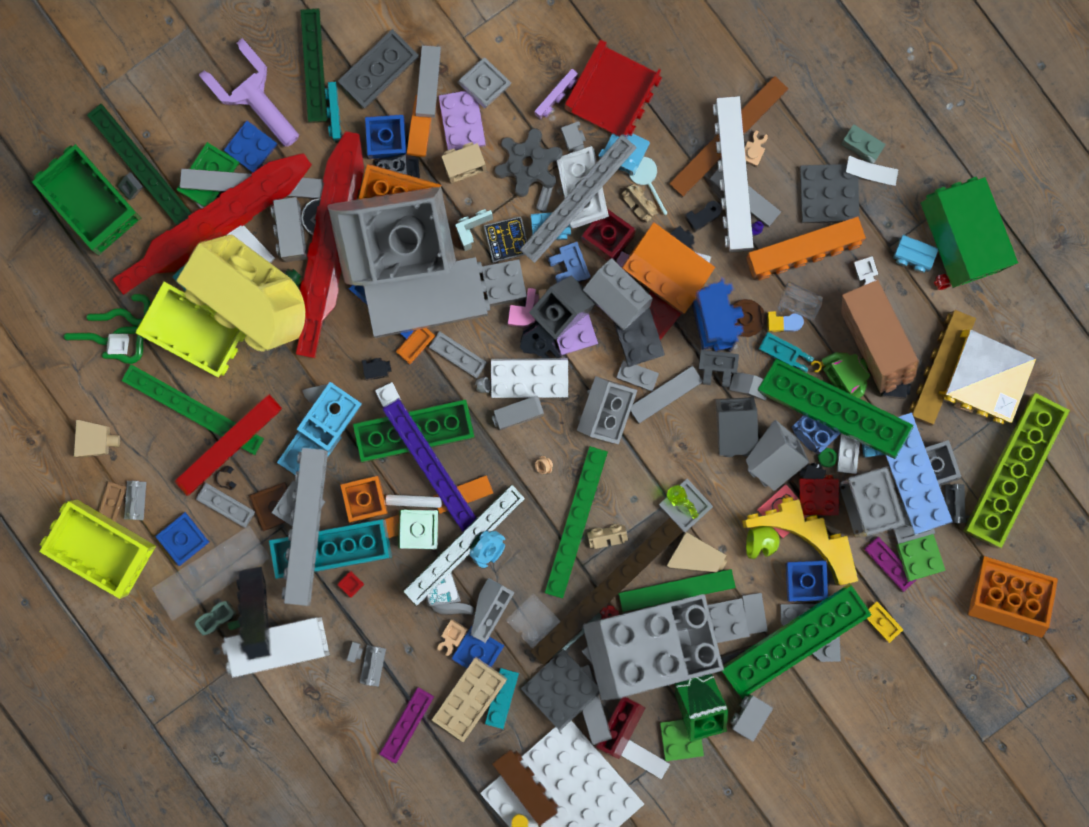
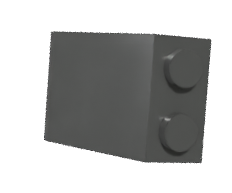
(562, 307)
(736, 426)

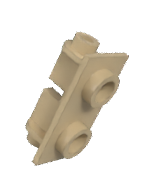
(636, 196)
(598, 536)

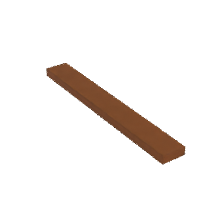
(708, 156)

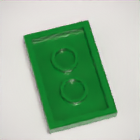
(209, 160)

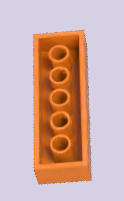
(806, 247)

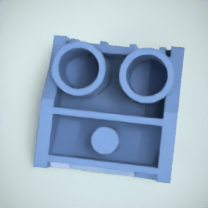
(814, 434)

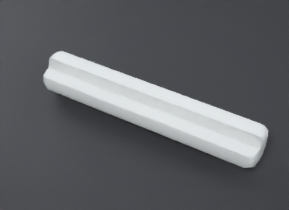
(418, 501)

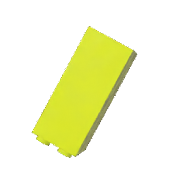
(189, 331)
(97, 548)

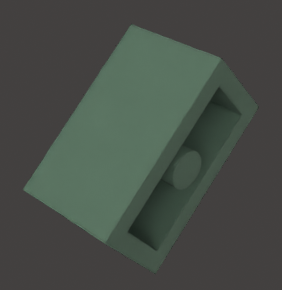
(863, 144)

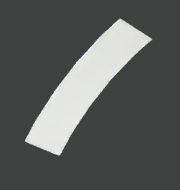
(872, 171)
(645, 759)

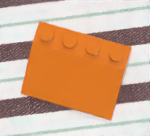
(384, 182)
(668, 268)
(1013, 597)

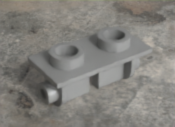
(135, 500)
(372, 665)

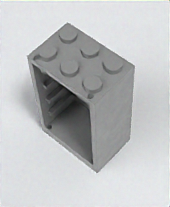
(871, 503)

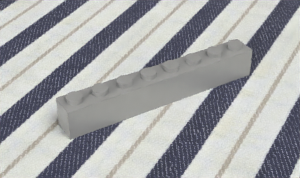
(305, 526)

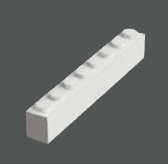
(734, 174)

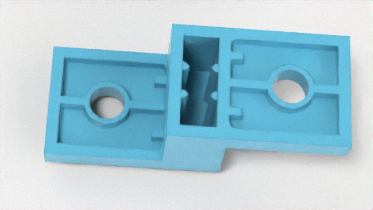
(320, 427)

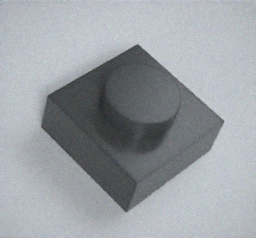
(130, 186)

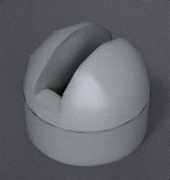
(483, 385)

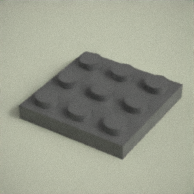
(828, 194)
(561, 689)

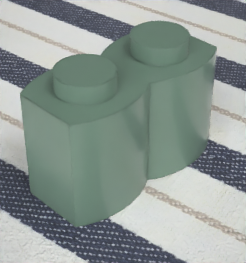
(211, 621)

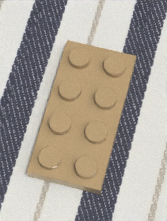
(469, 699)

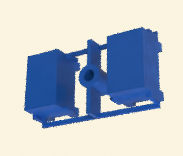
(717, 317)

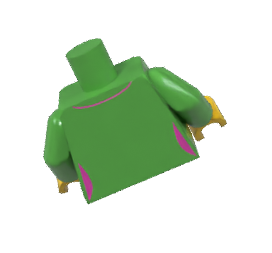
(845, 372)

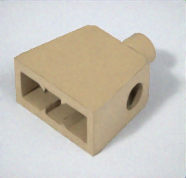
(93, 439)

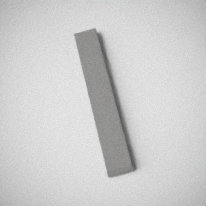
(223, 181)
(578, 198)

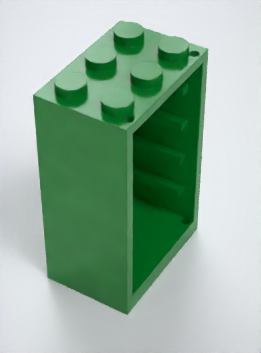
(86, 199)
(968, 231)

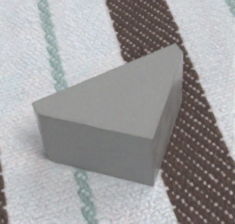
(747, 385)

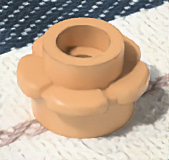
(544, 465)

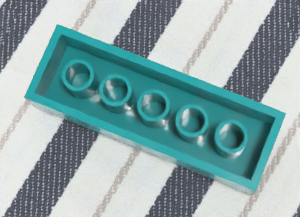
(340, 547)

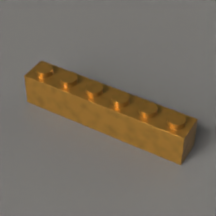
(941, 369)

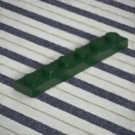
(314, 65)

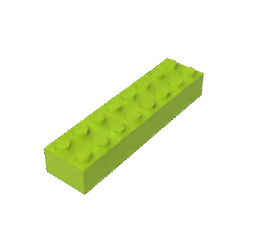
(1016, 470)

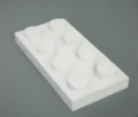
(572, 170)
(529, 377)

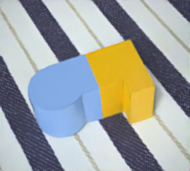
(784, 324)

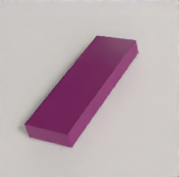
(888, 563)

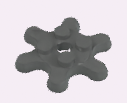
(537, 171)

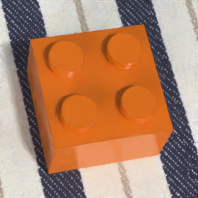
(364, 499)

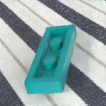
(333, 111)
(501, 703)

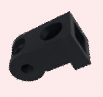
(704, 217)

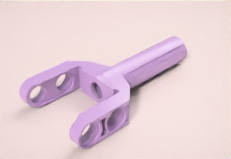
(252, 93)

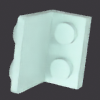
(465, 224)

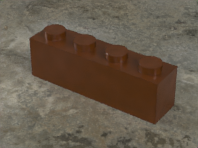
(524, 786)

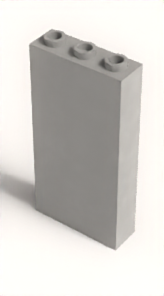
(428, 300)

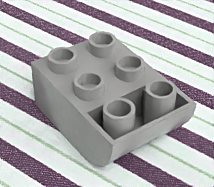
(393, 237)
(653, 647)

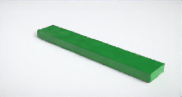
(677, 590)

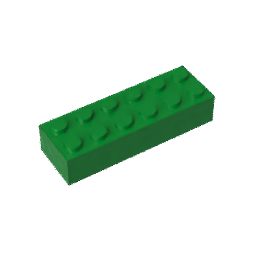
(438, 424)

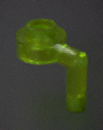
(681, 499)

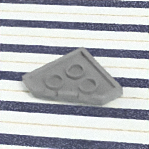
(829, 652)

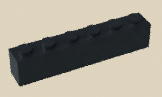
(253, 614)

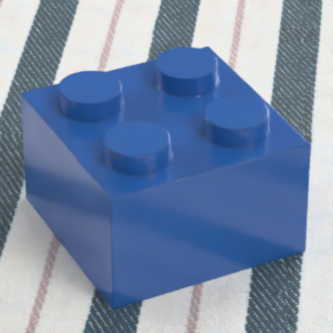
(385, 136)
(806, 581)

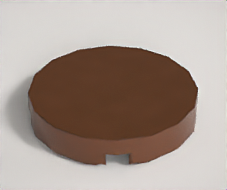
(753, 317)

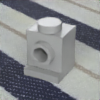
(573, 137)

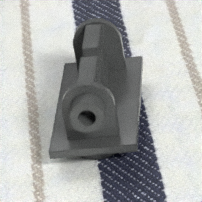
(955, 502)

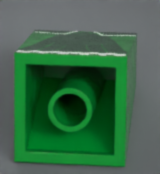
(701, 707)

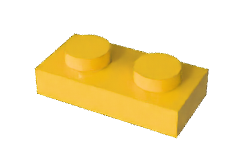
(884, 622)

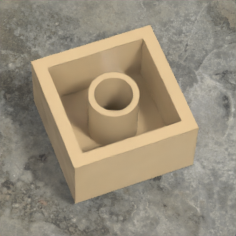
(463, 162)

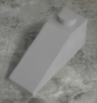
(490, 607)

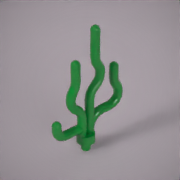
(122, 330)

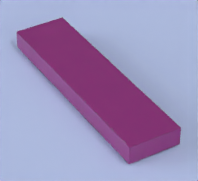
(406, 725)

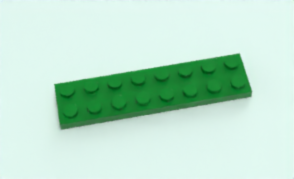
(836, 408)
(796, 640)

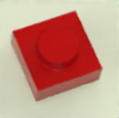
(350, 584)

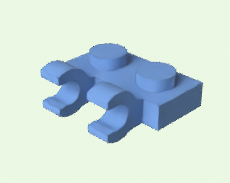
(573, 261)

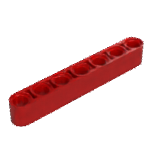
(228, 445)

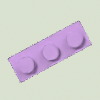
(557, 94)

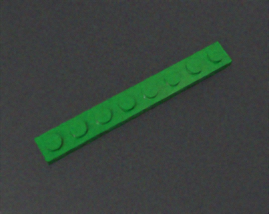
(185, 405)
(576, 522)

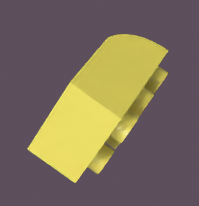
(244, 292)

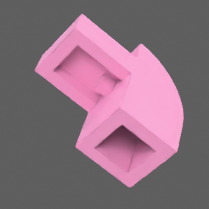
(519, 315)

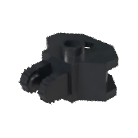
(539, 342)

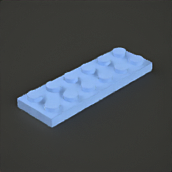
(918, 484)

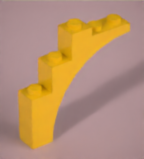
(833, 551)

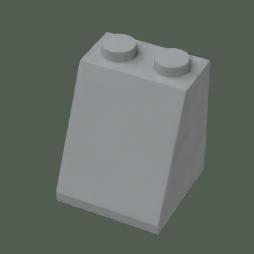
(776, 456)

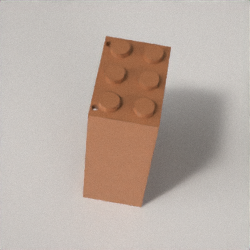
(879, 336)

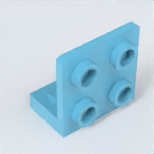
(633, 161)

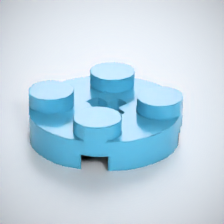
(488, 548)

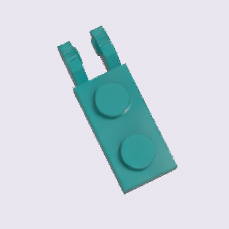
(784, 351)

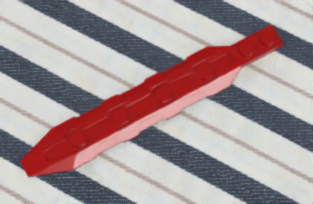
(217, 219)
(323, 270)

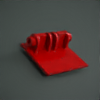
(819, 496)

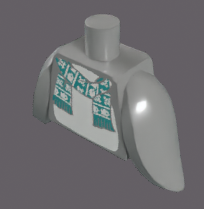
(445, 598)

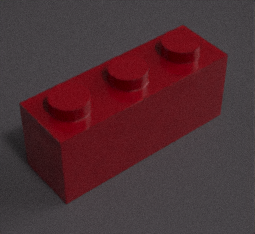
(622, 726)

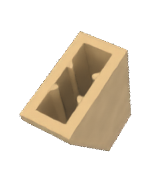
(696, 555)

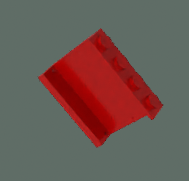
(612, 91)

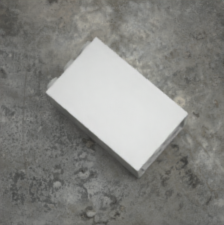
(288, 645)

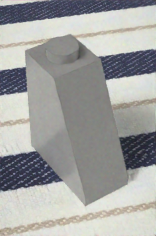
(518, 413)

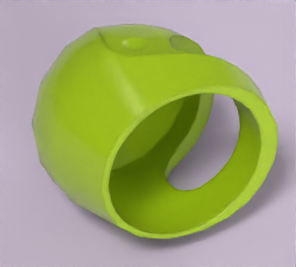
(762, 538)

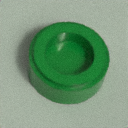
(827, 457)

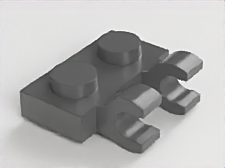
(718, 362)

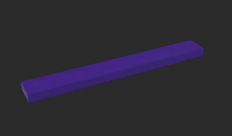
(429, 463)

